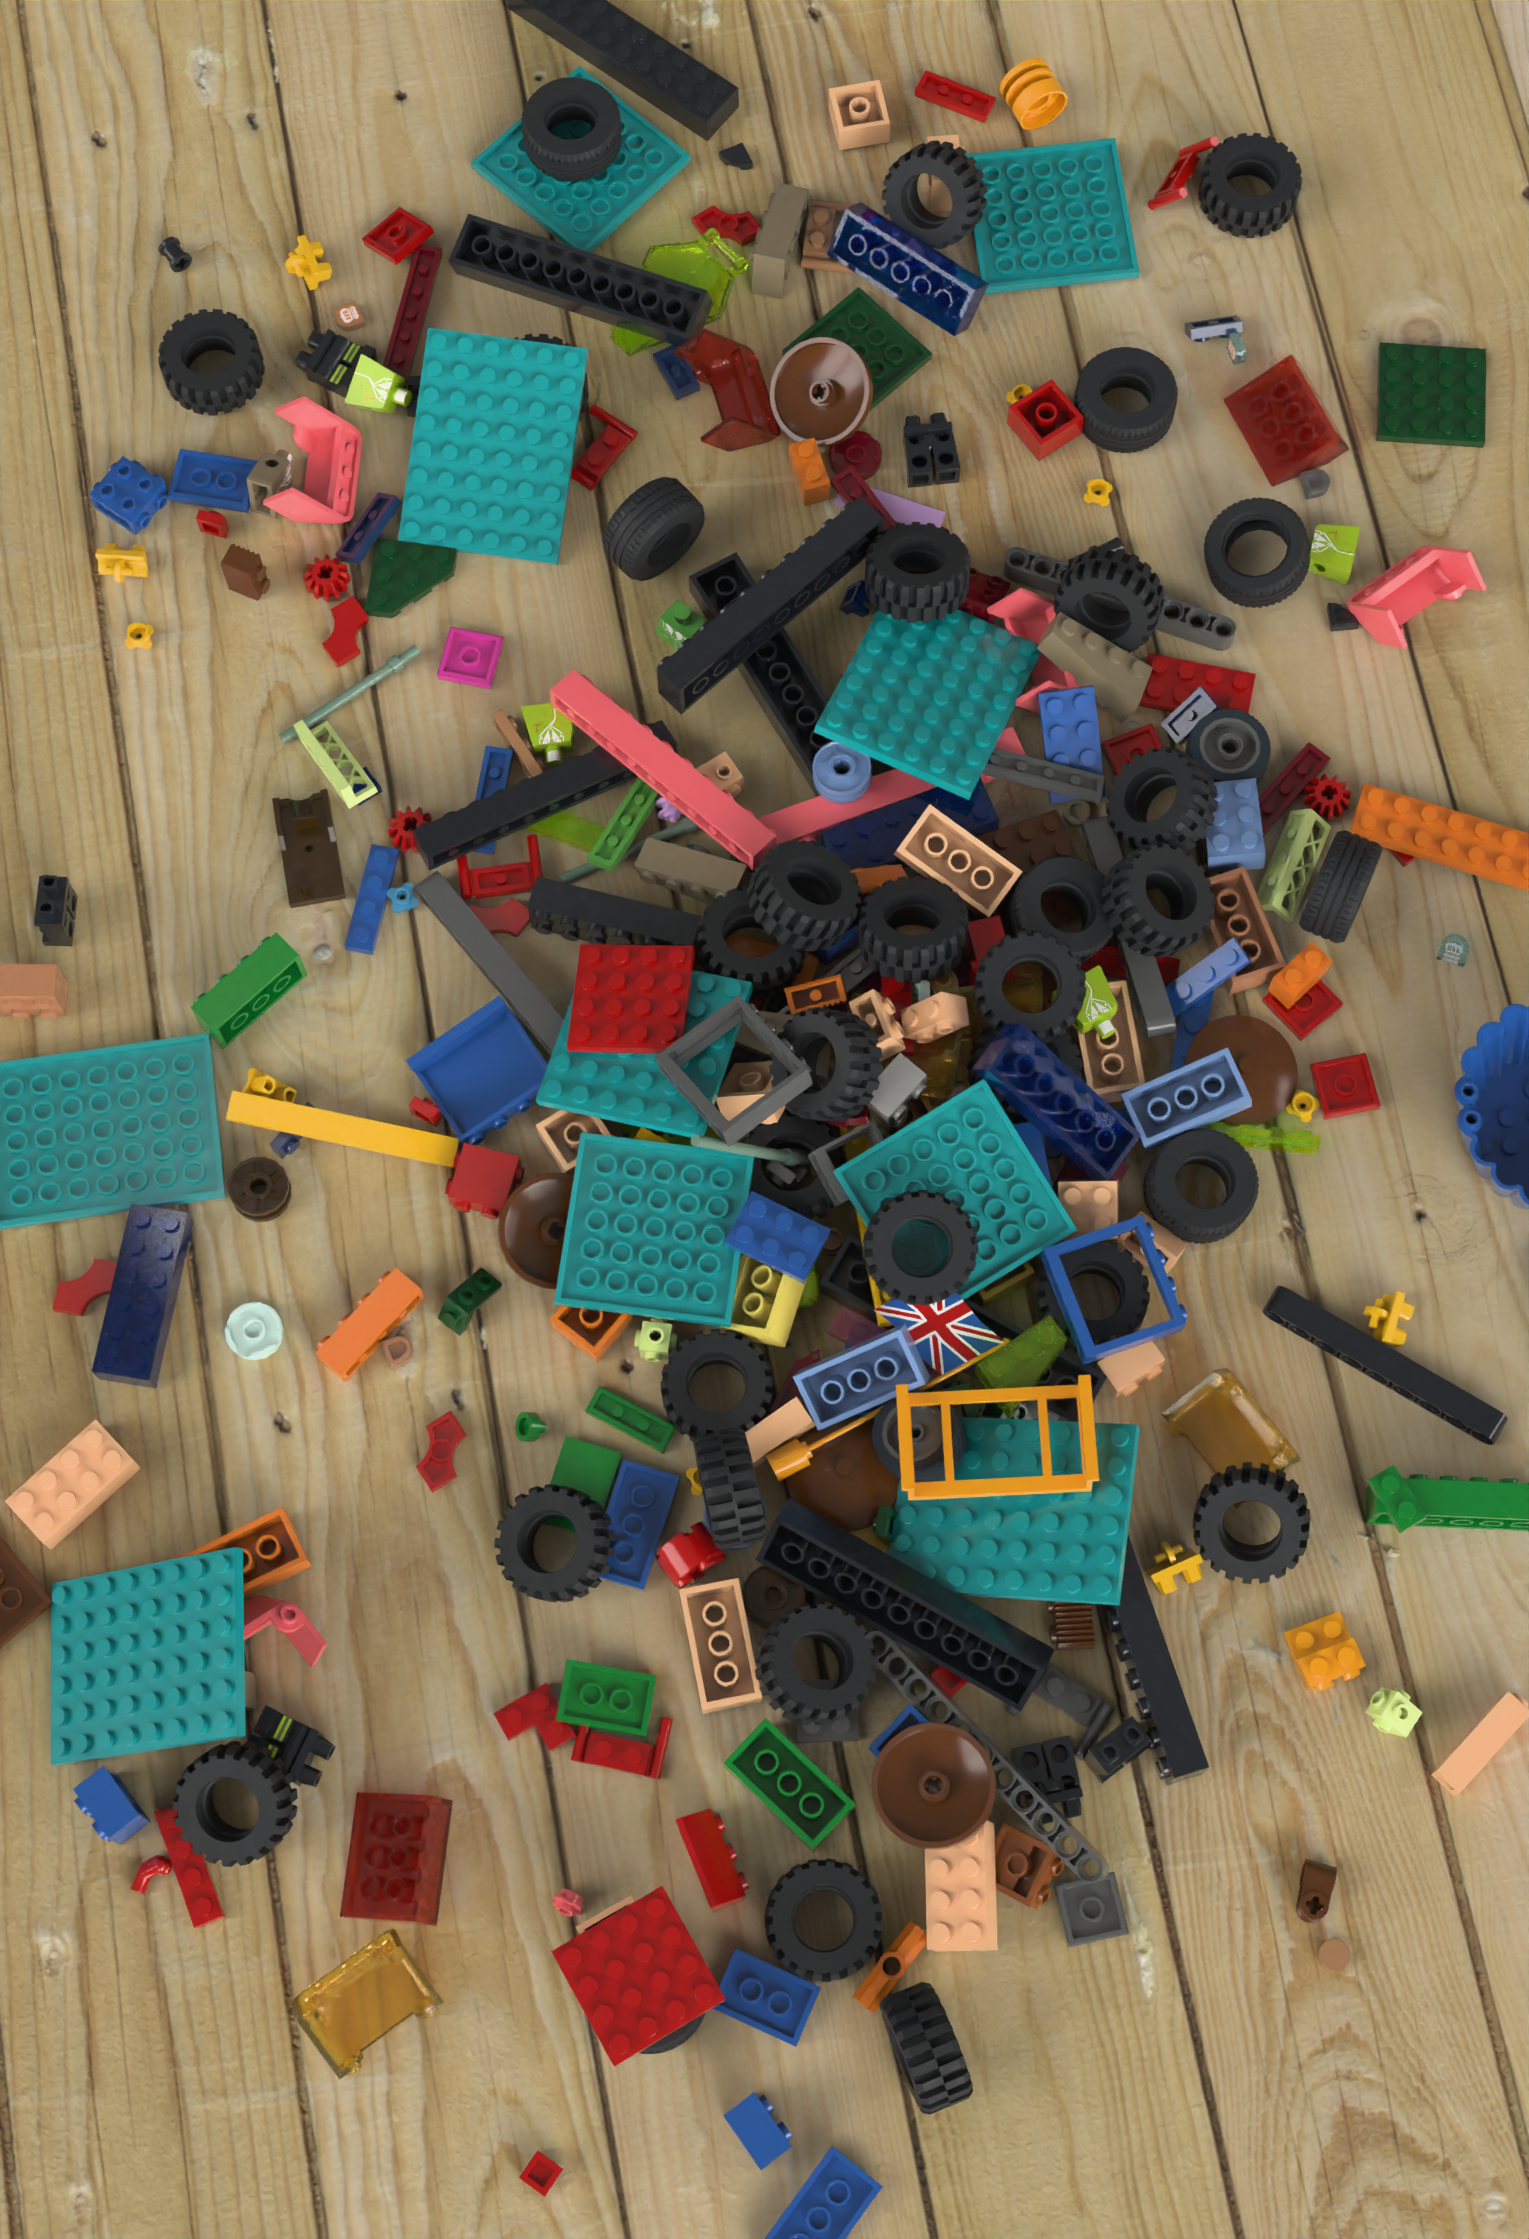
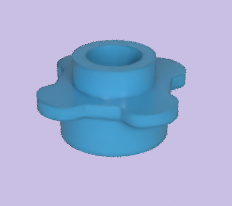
(406, 904)

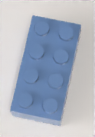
(1186, 1099)
(861, 1376)

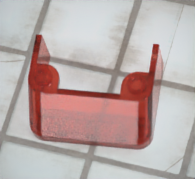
(737, 388)

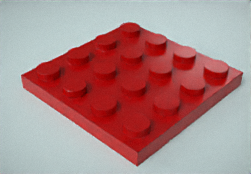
(630, 998)
(638, 1976)

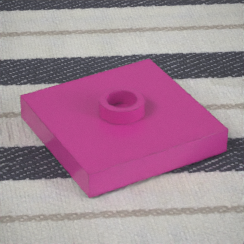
(470, 658)

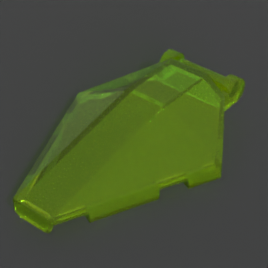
(692, 265)

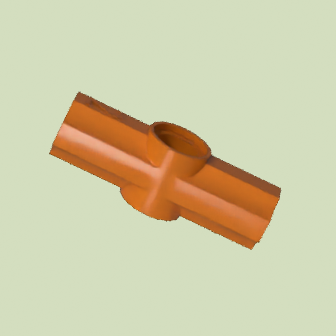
(878, 1983)

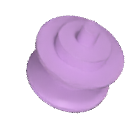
(668, 811)

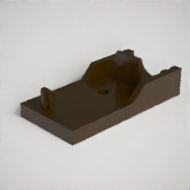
(316, 874)

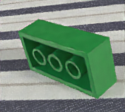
(249, 990)
(789, 1785)

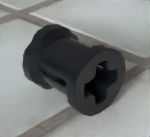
(175, 254)

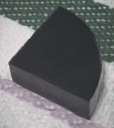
(737, 157)
(1340, 618)

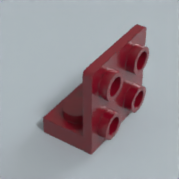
(982, 593)

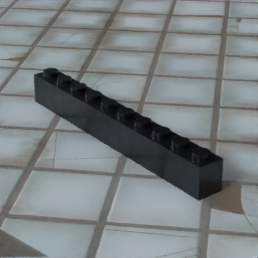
(524, 803)

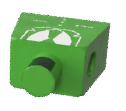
(678, 624)

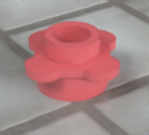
(568, 1903)

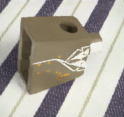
(269, 478)

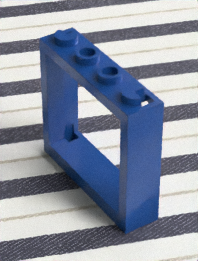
(1070, 1309)

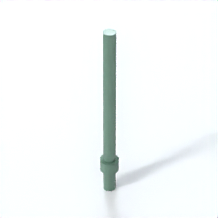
(393, 665)
(686, 826)
(786, 1156)

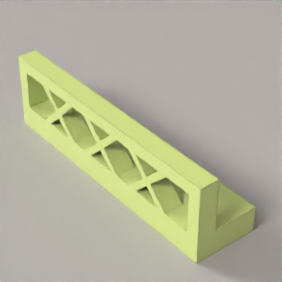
(332, 767)
(1288, 859)

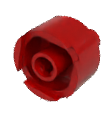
(689, 1555)

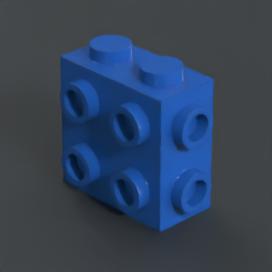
(129, 495)

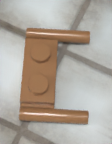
(819, 236)

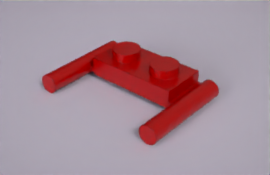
(1181, 171)
(604, 449)
(503, 878)
(622, 1753)

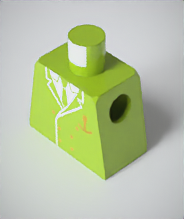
(377, 388)
(1333, 551)
(548, 732)
(1097, 1006)

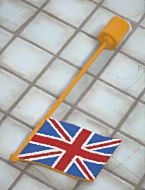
(946, 1339)

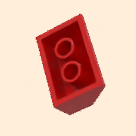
(712, 1859)

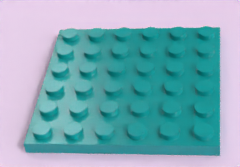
(589, 209)
(1053, 217)
(631, 1085)
(980, 1163)
(653, 1230)

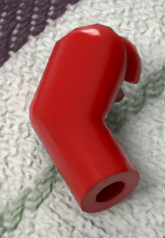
(148, 1869)

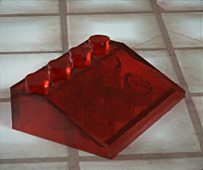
(1285, 422)
(396, 1858)

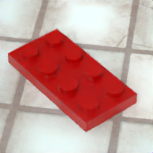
(1176, 679)

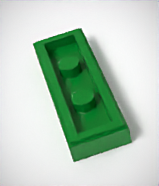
(631, 1419)

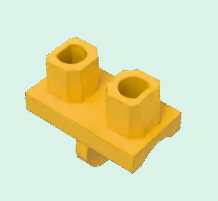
(304, 262)
(122, 562)
(268, 1087)
(1385, 1316)
(1185, 1563)

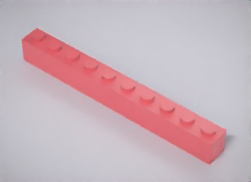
(663, 769)
(811, 817)

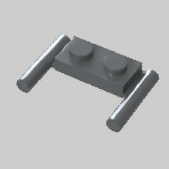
(1075, 1703)

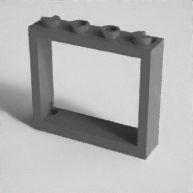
(706, 1033)

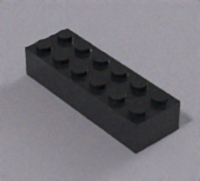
(607, 917)

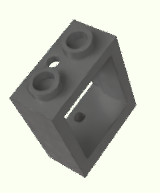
(824, 1166)

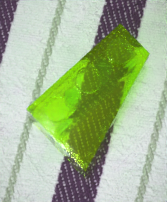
(1022, 1360)

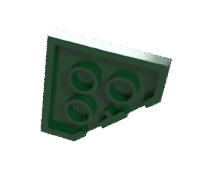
(405, 574)

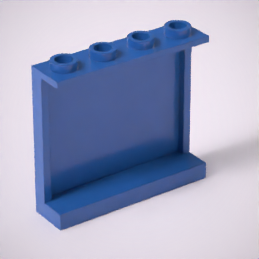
(481, 1071)

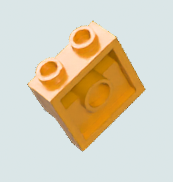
(1324, 1652)

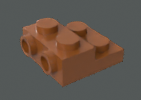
(1024, 1866)

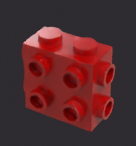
(483, 1180)

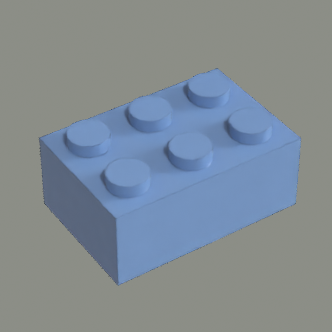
(1237, 828)

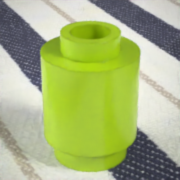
(811, 1290)

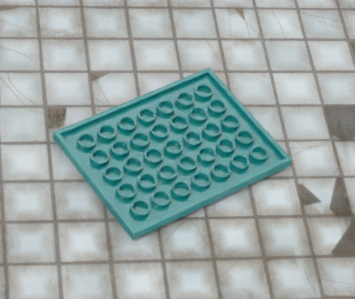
(493, 445)
(930, 696)
(109, 1131)
(1030, 1543)
(148, 1658)

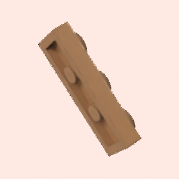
(521, 747)

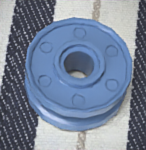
(841, 787)

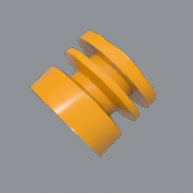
(1033, 93)

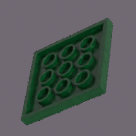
(881, 341)
(1431, 395)

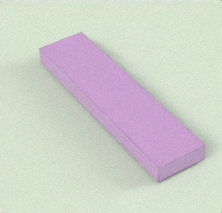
(904, 510)

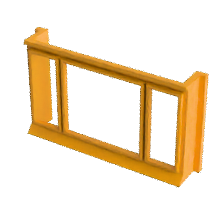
(998, 1486)

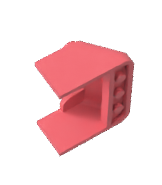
(330, 469)
(1412, 586)
(1027, 616)
(288, 1618)

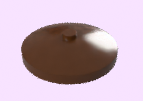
(821, 391)
(1261, 1059)
(534, 1228)
(844, 1477)
(933, 1786)

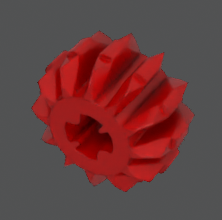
(334, 571)
(1330, 789)
(402, 823)

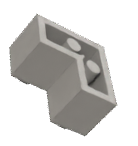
(897, 1087)

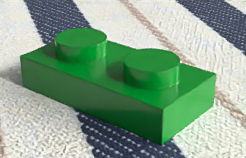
(1396, 1499)

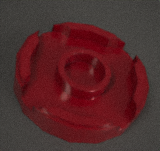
(859, 451)

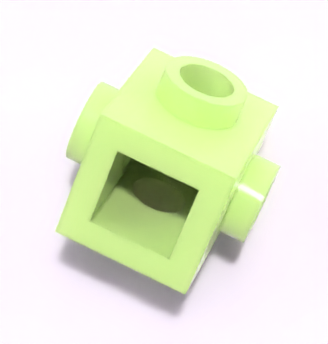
(655, 1350)
(1393, 1711)

